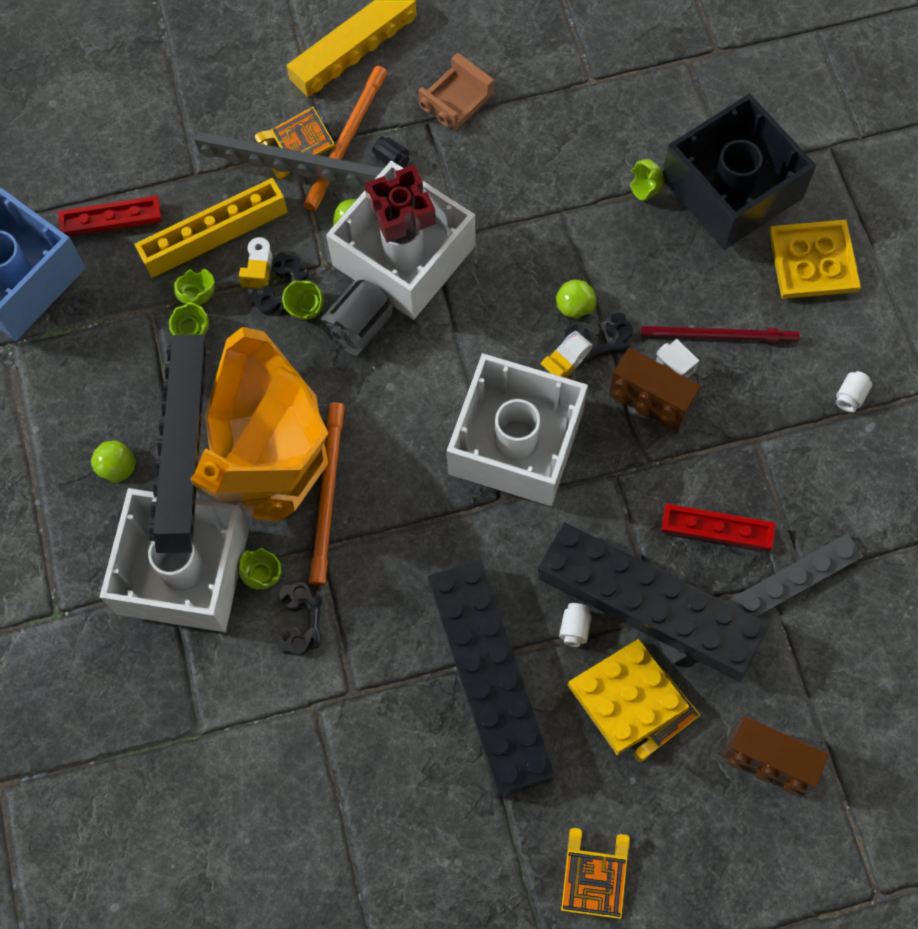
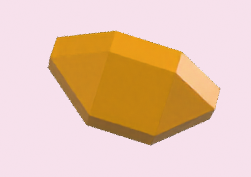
(238, 389)
(272, 449)

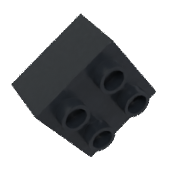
(737, 171)

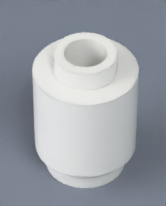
(853, 391)
(575, 625)

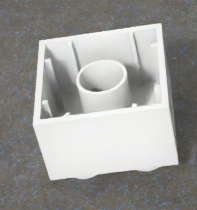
(410, 266)
(516, 429)
(176, 587)

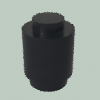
(389, 150)

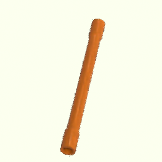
(372, 86)
(319, 561)

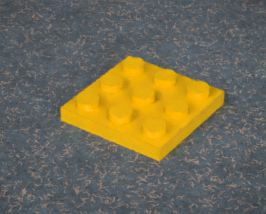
(814, 259)
(628, 696)

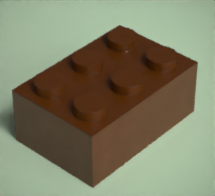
(653, 389)
(775, 756)

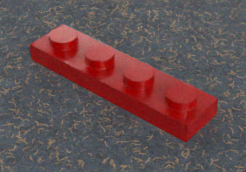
(110, 216)
(718, 527)

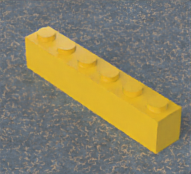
(349, 43)
(211, 227)

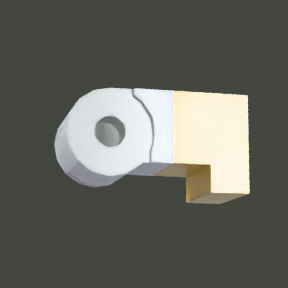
(259, 265)
(567, 355)

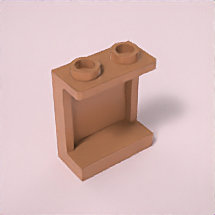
(457, 93)

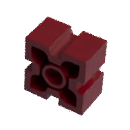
(400, 203)

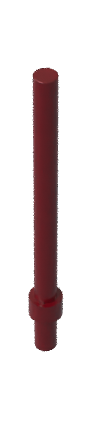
(771, 335)

